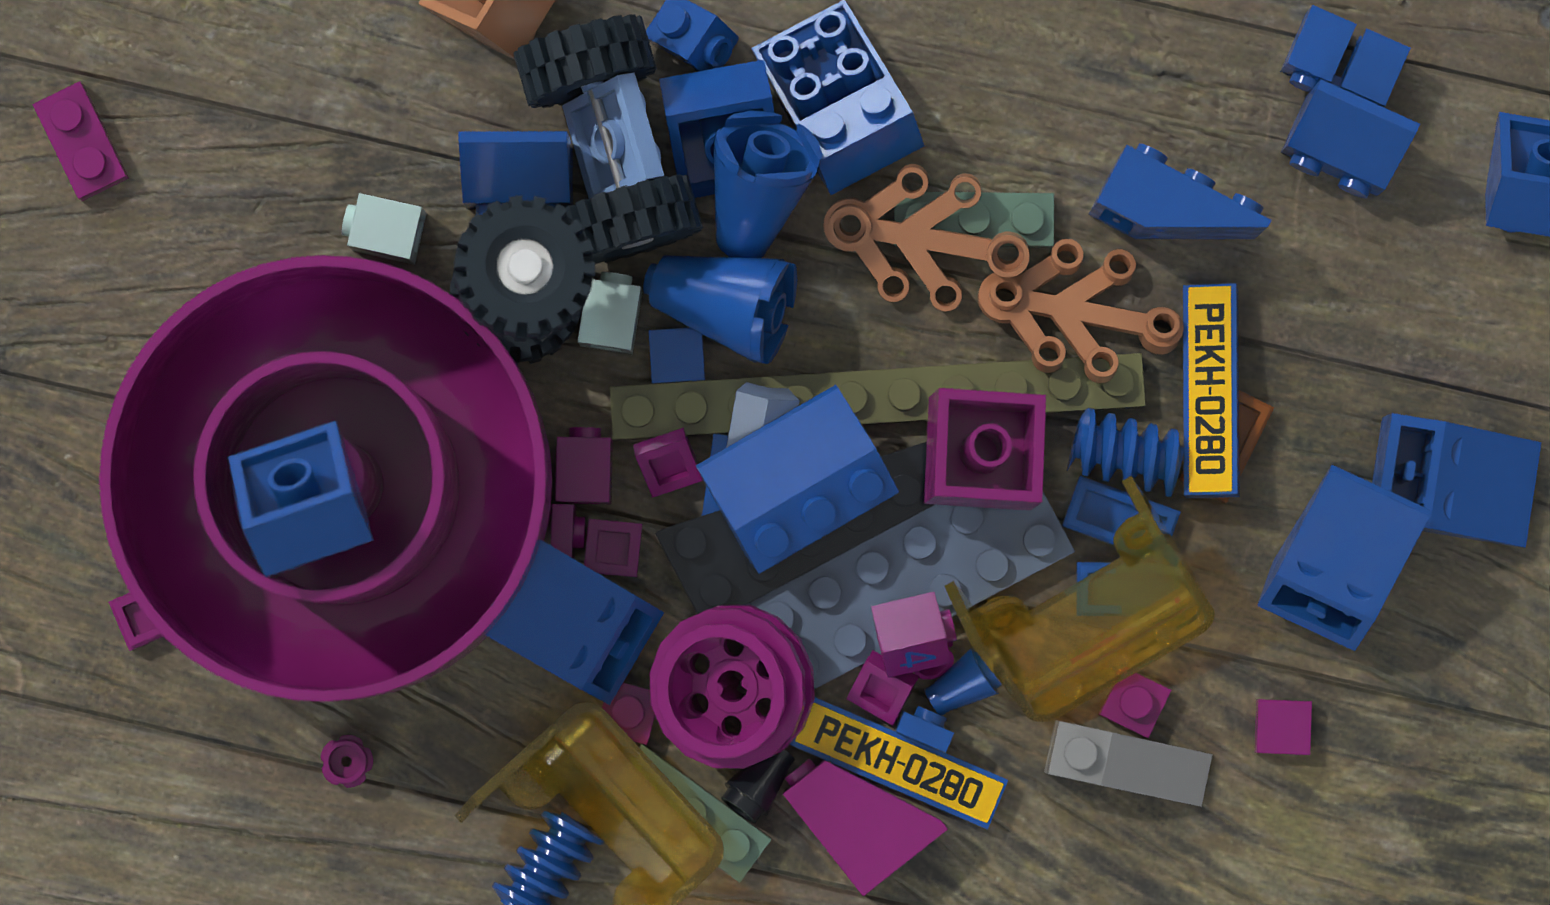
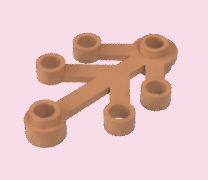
(917, 236)
(1072, 311)

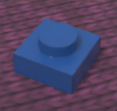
(926, 728)

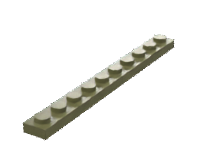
(874, 395)

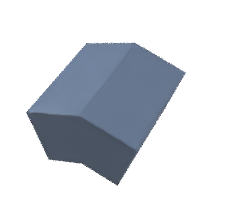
(757, 407)

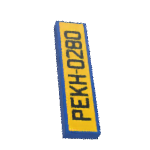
(1211, 390)
(901, 763)

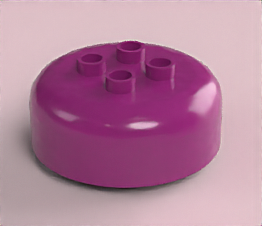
(436, 441)

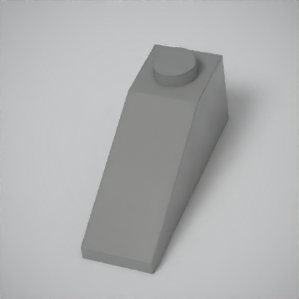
(1127, 763)

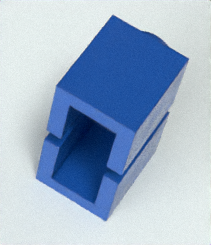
(1321, 45)

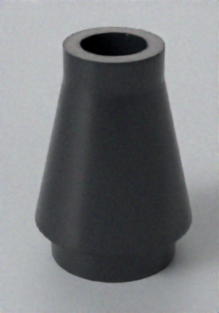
(756, 787)

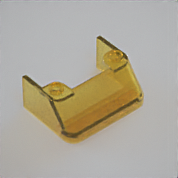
(1095, 628)
(619, 797)

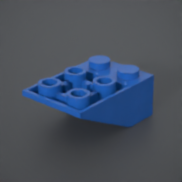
(842, 93)
(1161, 203)
(1467, 476)
(1343, 557)
(576, 624)

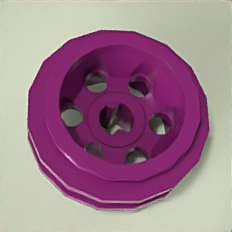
(772, 668)

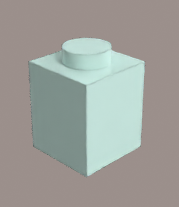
(384, 228)
(611, 314)

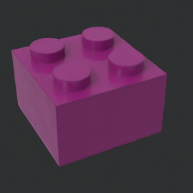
(985, 449)

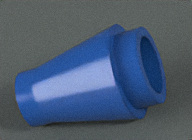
(963, 684)

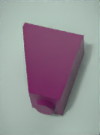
(858, 822)

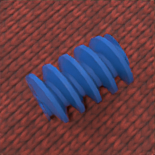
(1127, 450)
(548, 862)

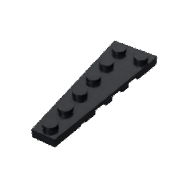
(719, 573)

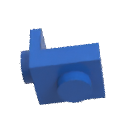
(692, 35)

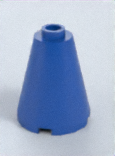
(759, 179)
(727, 299)

